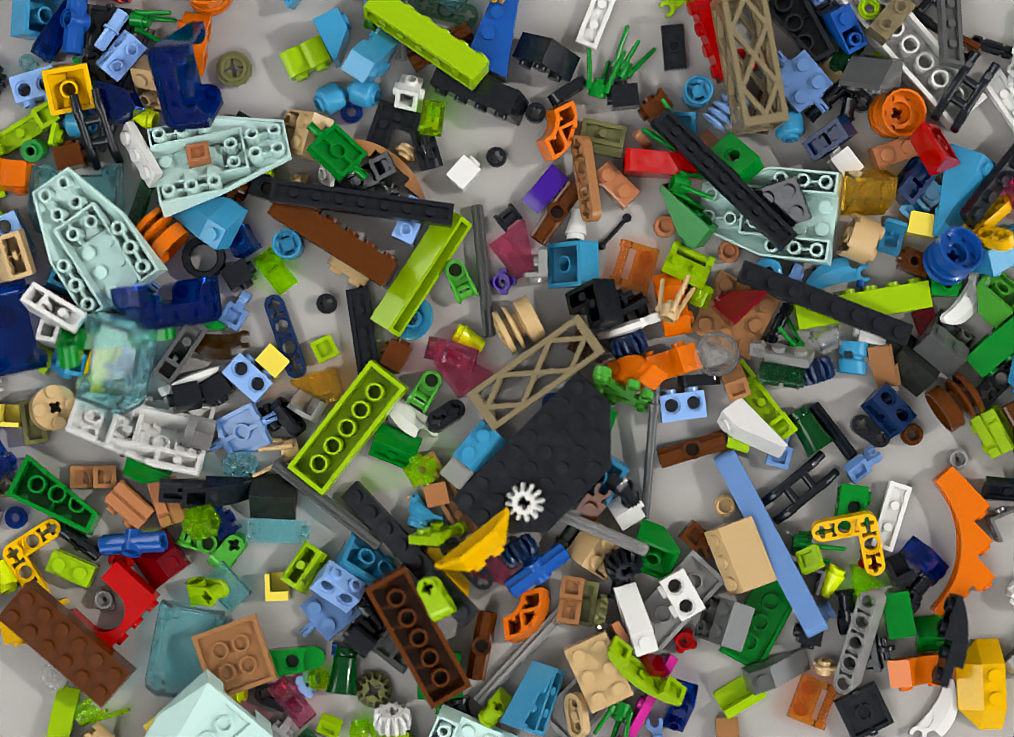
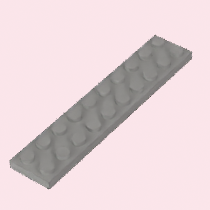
(665, 627)

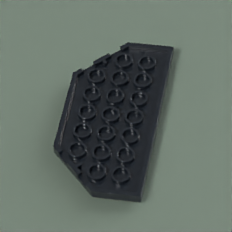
(557, 450)

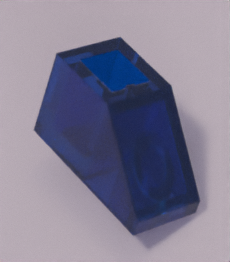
(120, 101)
(924, 559)
(678, 716)

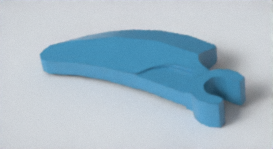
(837, 273)

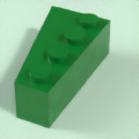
(49, 495)

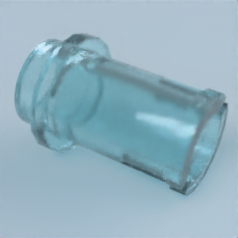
(29, 60)

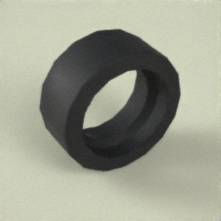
(187, 264)

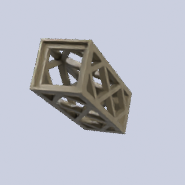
(764, 55)
(486, 407)

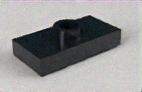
(673, 47)

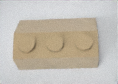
(740, 555)

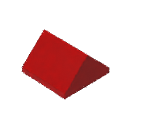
(933, 148)

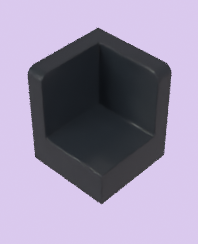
(898, 570)

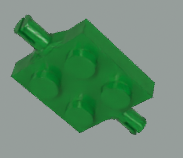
(337, 152)

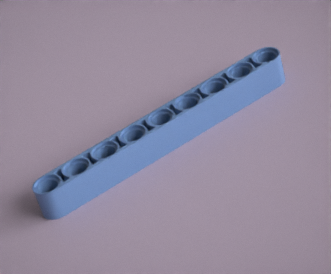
(779, 556)

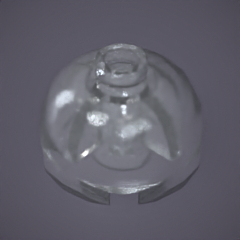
(716, 353)

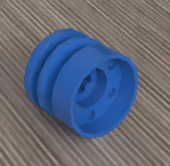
(953, 256)

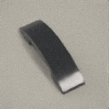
(378, 168)

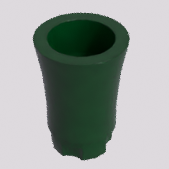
(809, 431)
(343, 672)

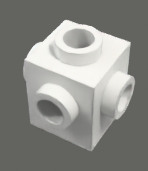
(409, 92)

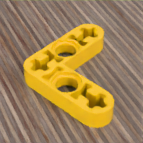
(990, 235)
(856, 528)
(26, 550)

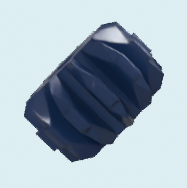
(628, 344)
(819, 371)
(519, 551)

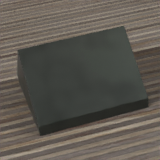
(914, 370)
(272, 498)

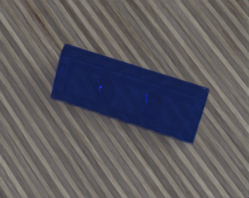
(51, 38)

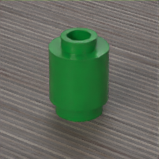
(40, 147)

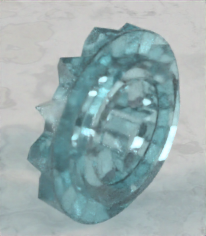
(243, 459)

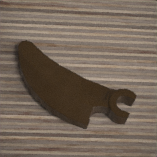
(221, 345)

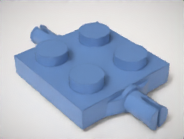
(803, 82)
(243, 430)
(326, 617)

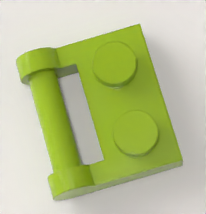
(680, 266)
(437, 533)

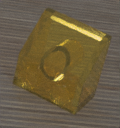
(868, 192)
(321, 385)

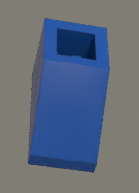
(844, 28)

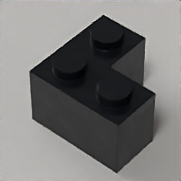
(546, 56)
(597, 301)

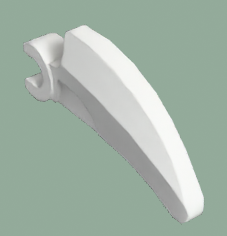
(965, 304)
(628, 327)
(200, 375)
(410, 419)
(941, 714)

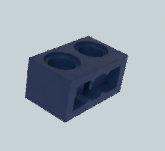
(829, 138)
(912, 182)
(888, 410)

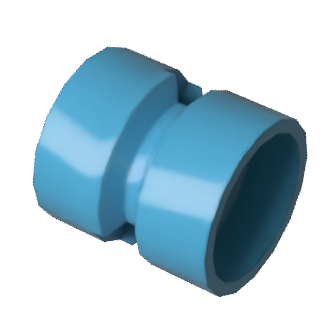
(697, 92)
(288, 244)
(854, 365)

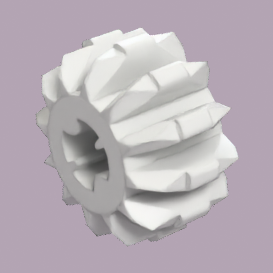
(519, 507)
(392, 719)

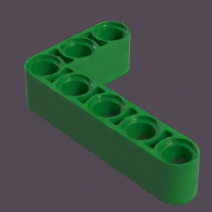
(71, 345)

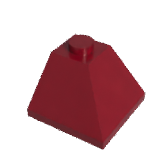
(736, 304)
(162, 566)

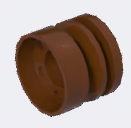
(957, 400)

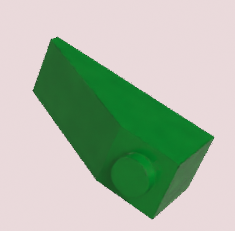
(689, 221)

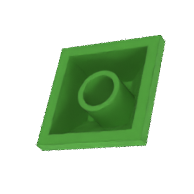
(995, 298)

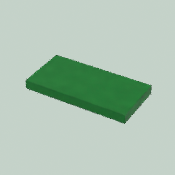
(766, 624)

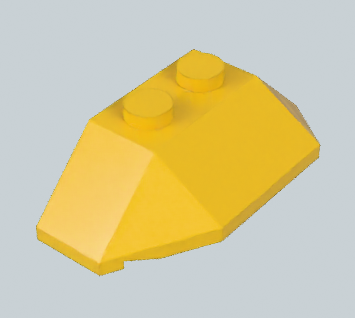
(478, 546)
(983, 685)

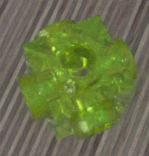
(417, 478)
(201, 522)

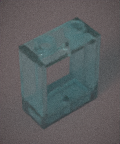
(277, 531)

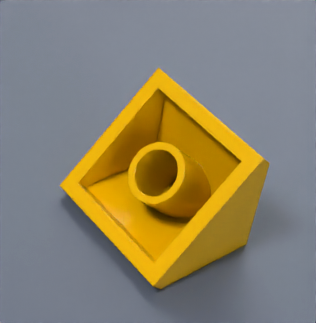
(65, 81)

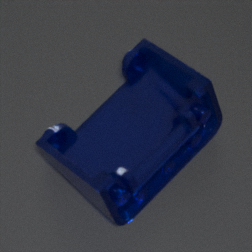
(177, 81)
(191, 304)
(17, 341)

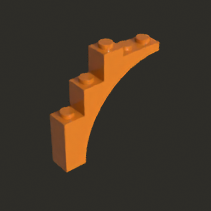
(965, 507)

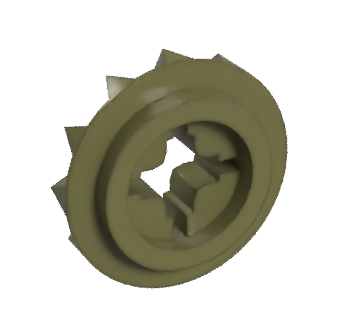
(225, 63)
(600, 612)
(375, 679)

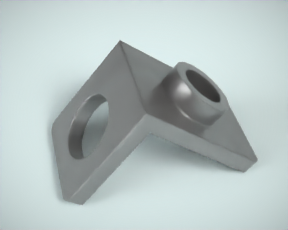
(997, 513)
(819, 581)

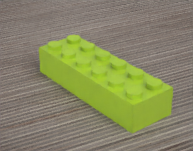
(348, 427)

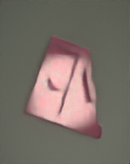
(514, 250)
(461, 380)

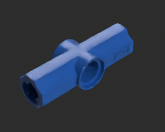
(75, 23)
(133, 543)
(536, 570)

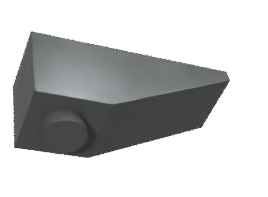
(179, 352)
(775, 671)

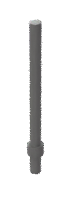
(653, 409)

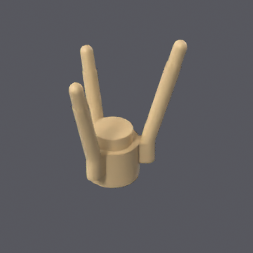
(671, 310)
(287, 447)

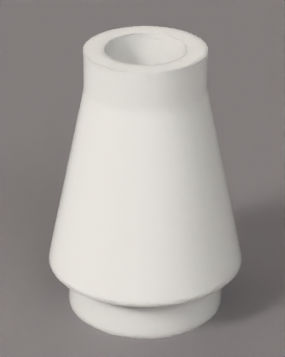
(576, 226)

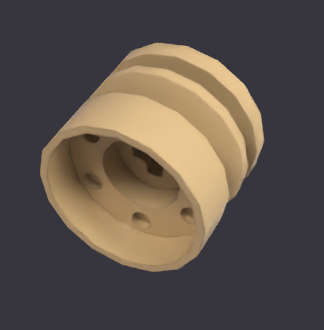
(518, 325)

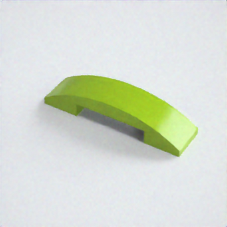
(27, 128)
(765, 406)
(666, 689)
(63, 712)

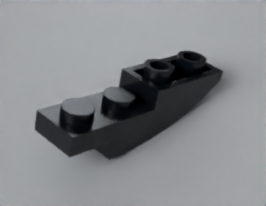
(196, 493)
(955, 631)

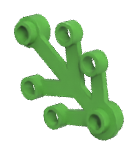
(620, 394)

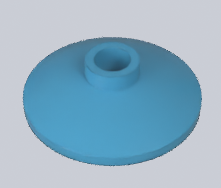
(417, 330)

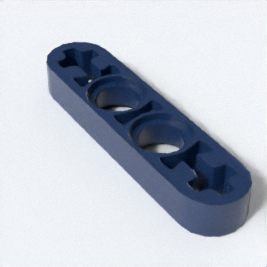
(288, 335)

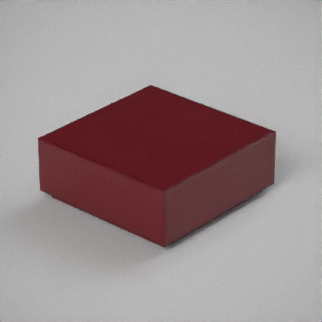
(922, 318)
(654, 665)

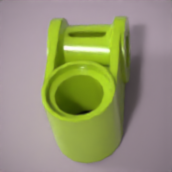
(206, 590)
(437, 600)
(495, 708)

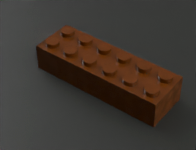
(338, 242)
(417, 636)
(66, 643)

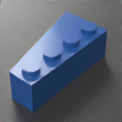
(496, 36)

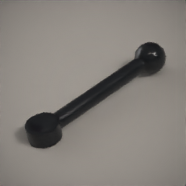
(626, 218)

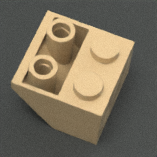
(144, 83)
(297, 134)
(15, 256)
(590, 552)

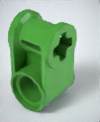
(461, 282)
(424, 392)
(185, 541)
(227, 551)

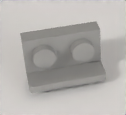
(540, 265)

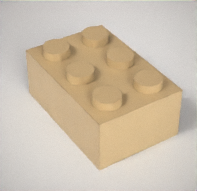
(595, 672)

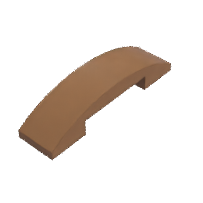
(412, 184)

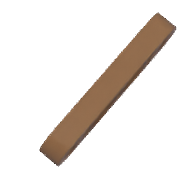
(588, 202)

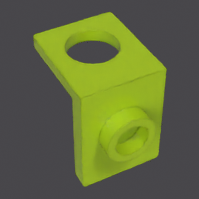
(56, 135)

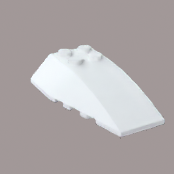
(145, 434)

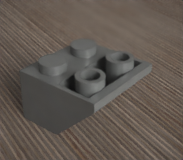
(872, 73)
(944, 345)
(725, 622)

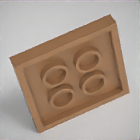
(748, 328)
(236, 654)

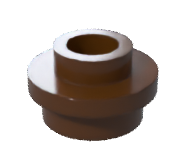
(918, 434)

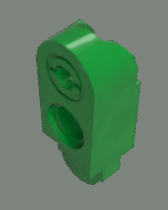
(309, 658)

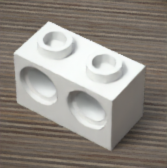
(685, 591)

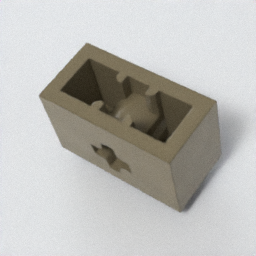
(889, 20)

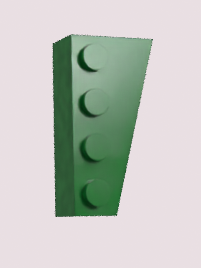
(993, 349)

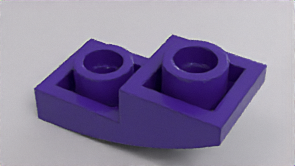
(545, 189)

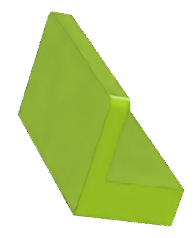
(735, 697)

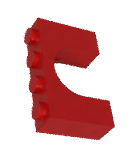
(705, 30)
(137, 599)

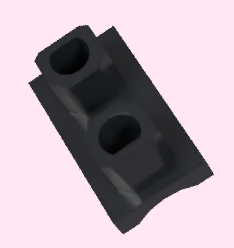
(426, 151)
(631, 302)
(875, 659)

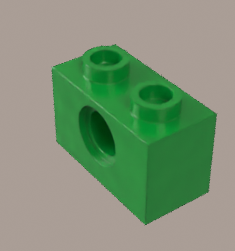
(747, 163)
(847, 493)

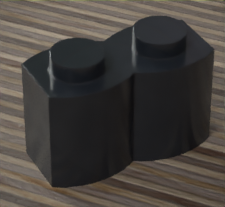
(360, 639)

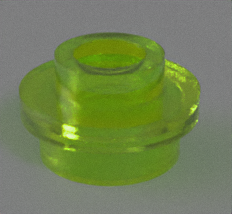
(324, 679)

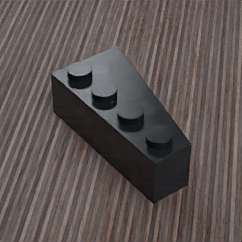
(802, 27)
(488, 96)

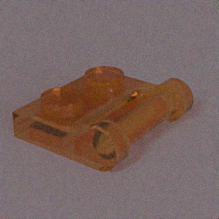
(641, 269)
(806, 698)

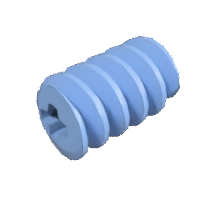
(719, 114)

